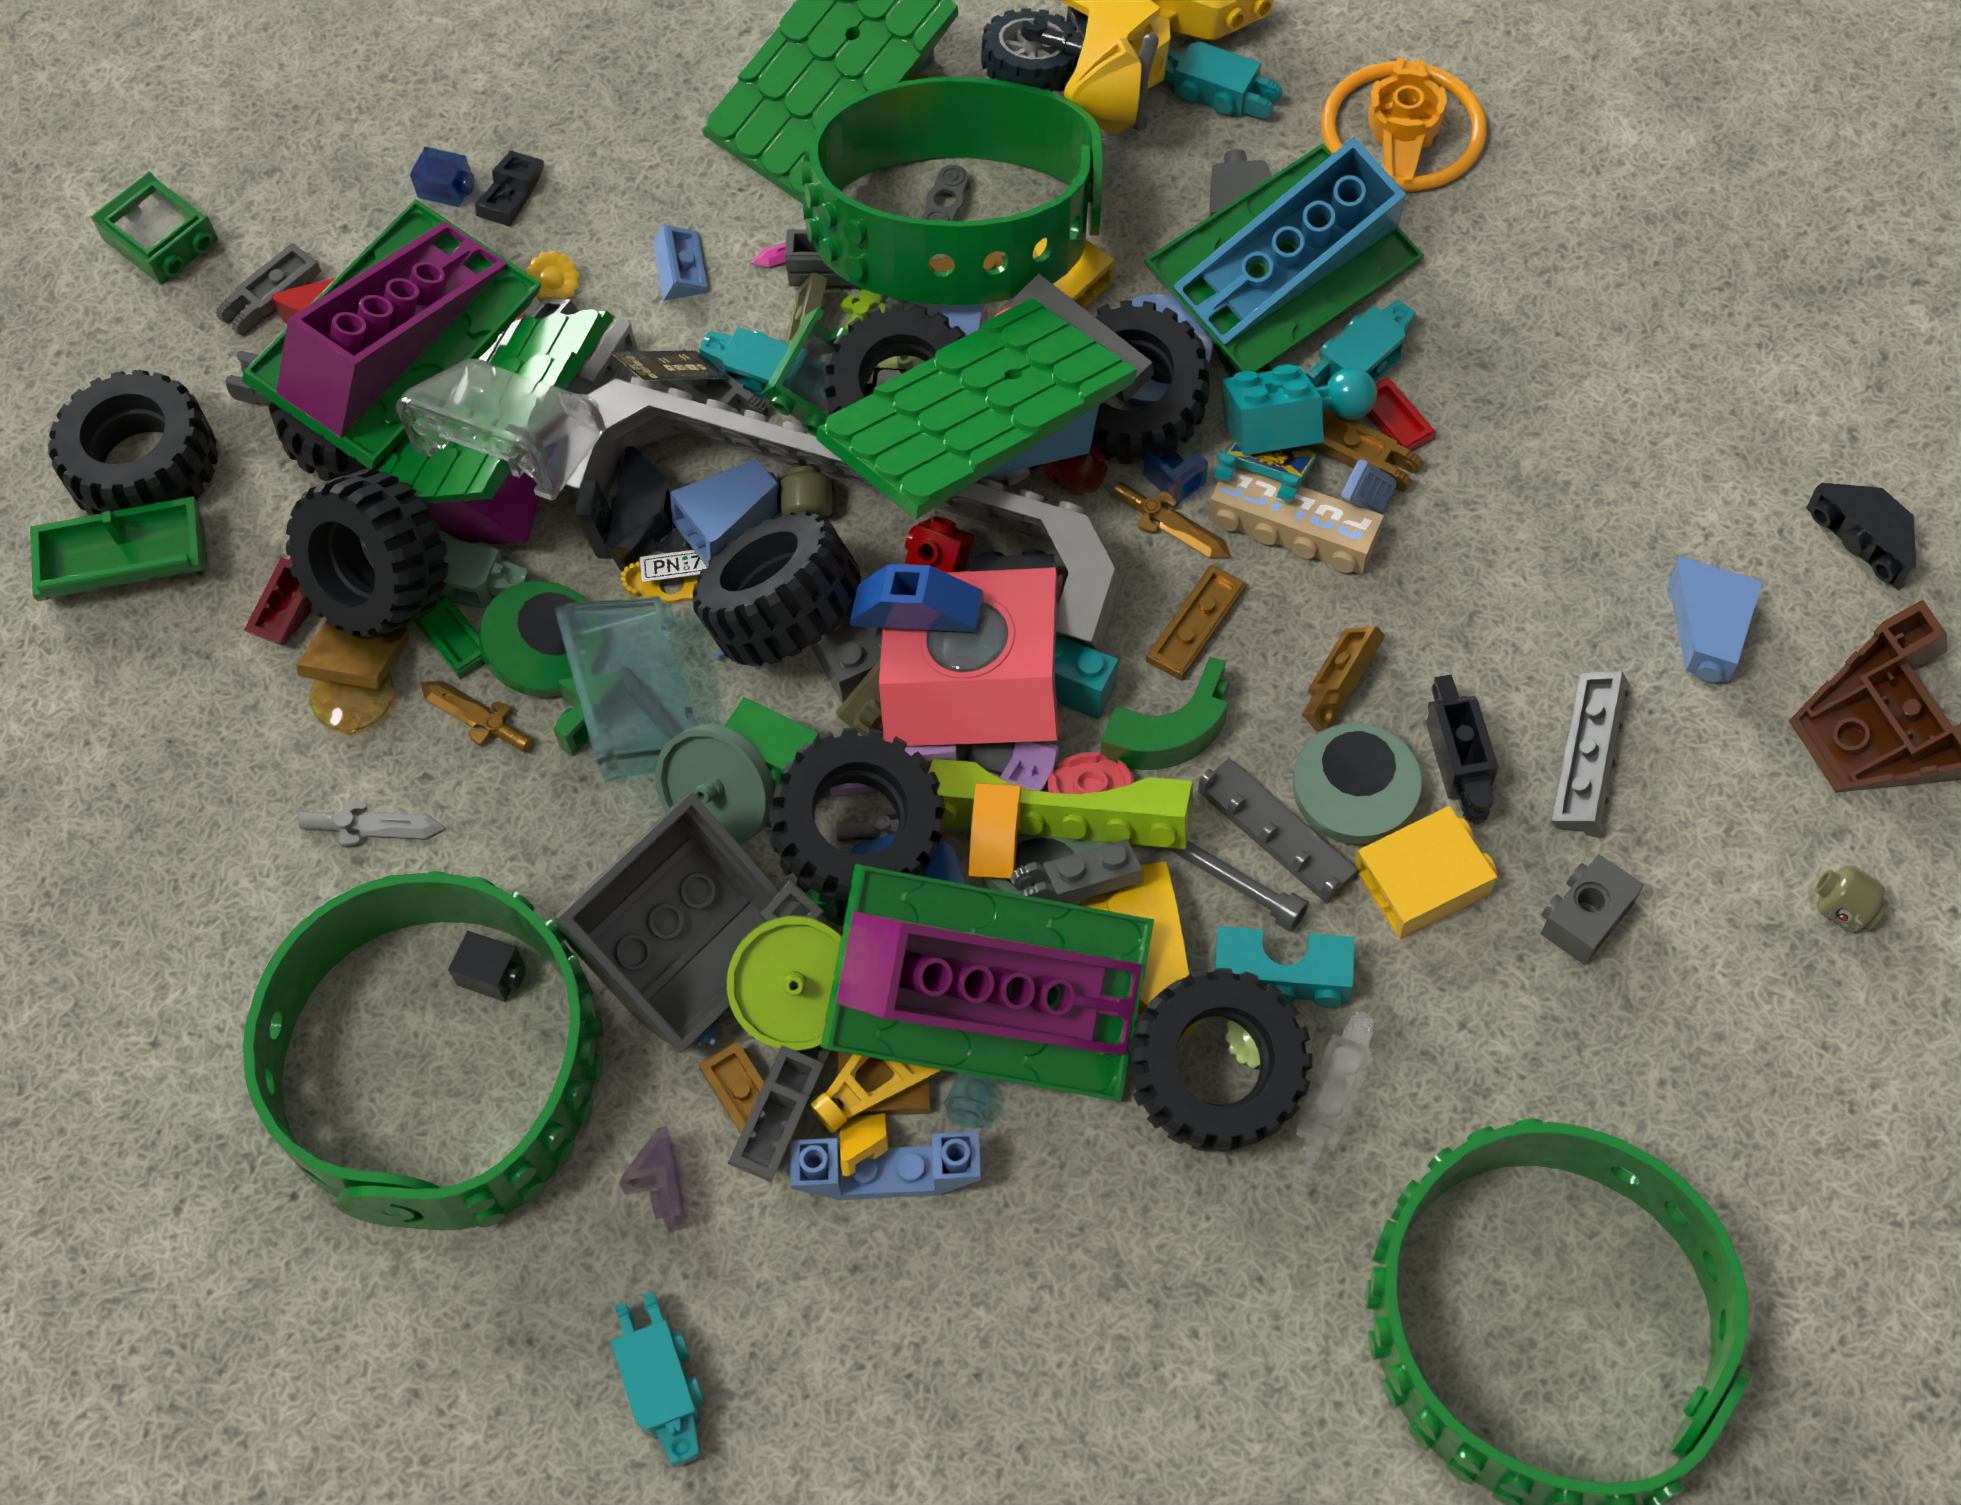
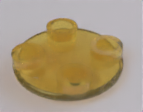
(350, 706)

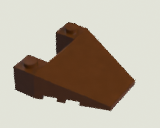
(1876, 716)

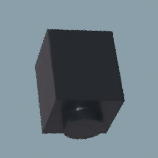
(487, 966)

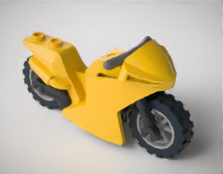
(1114, 53)

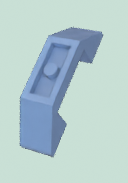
(897, 1173)

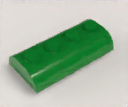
(117, 548)

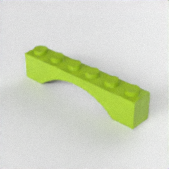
(1144, 812)

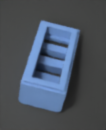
(1369, 487)

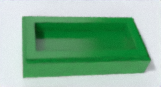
(452, 637)

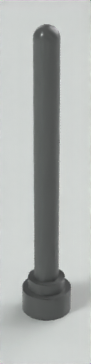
(1285, 908)

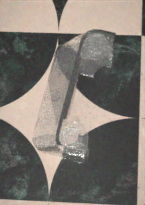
(505, 416)

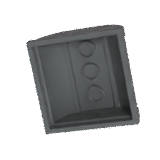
(670, 921)

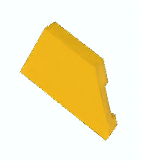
(861, 1139)

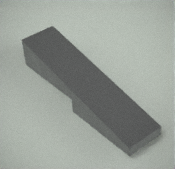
(1069, 310)

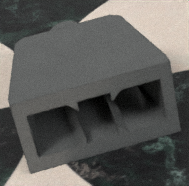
(1235, 178)

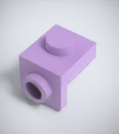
(1031, 764)

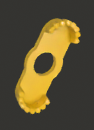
(635, 588)

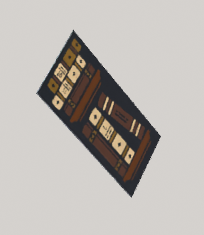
(669, 365)

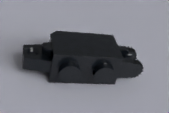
(1462, 749)

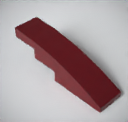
(279, 607)

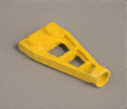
(855, 1098)

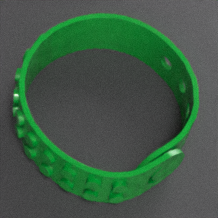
(951, 120)
(320, 945)
(1655, 1190)

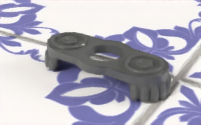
(951, 180)

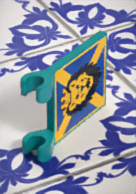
(1285, 465)

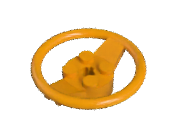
(1407, 116)

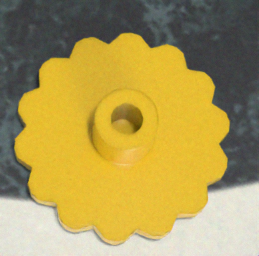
(556, 275)

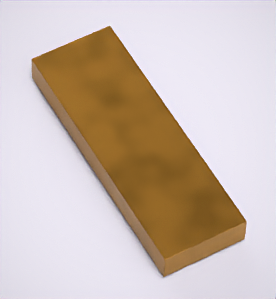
(1196, 622)

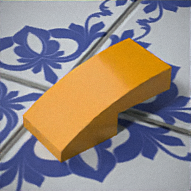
(994, 830)

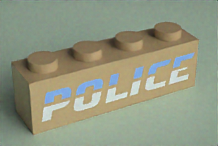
(1308, 526)

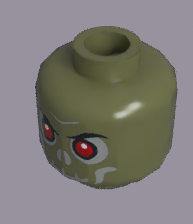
(1851, 898)

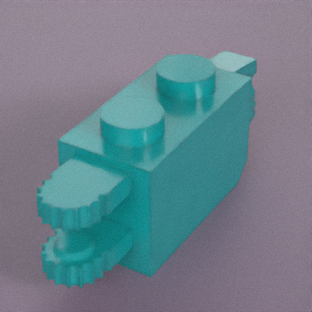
(1221, 81)
(1368, 343)
(745, 356)
(656, 1382)

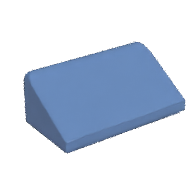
(680, 263)

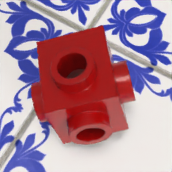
(938, 545)

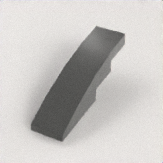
(778, 1111)

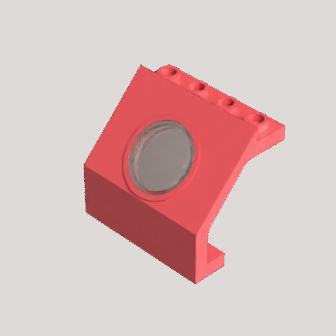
(983, 682)

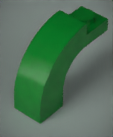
(1172, 738)

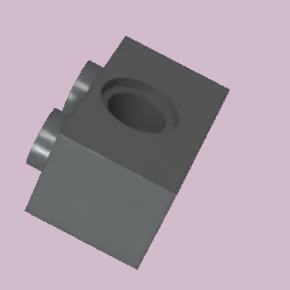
(1584, 932)

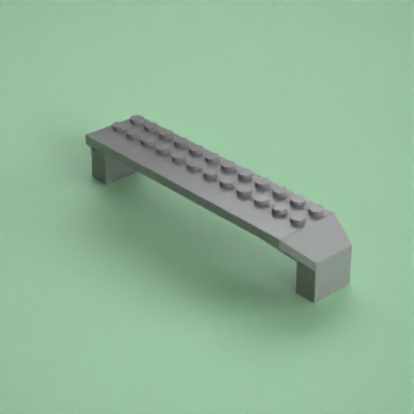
(641, 416)

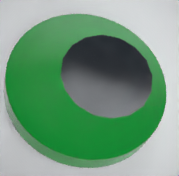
(523, 637)

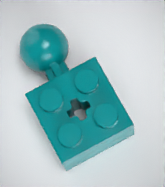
(1285, 408)

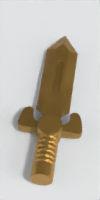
(1171, 521)
(476, 715)

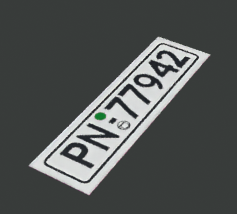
(670, 565)

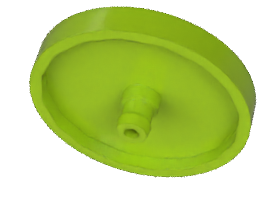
(784, 981)

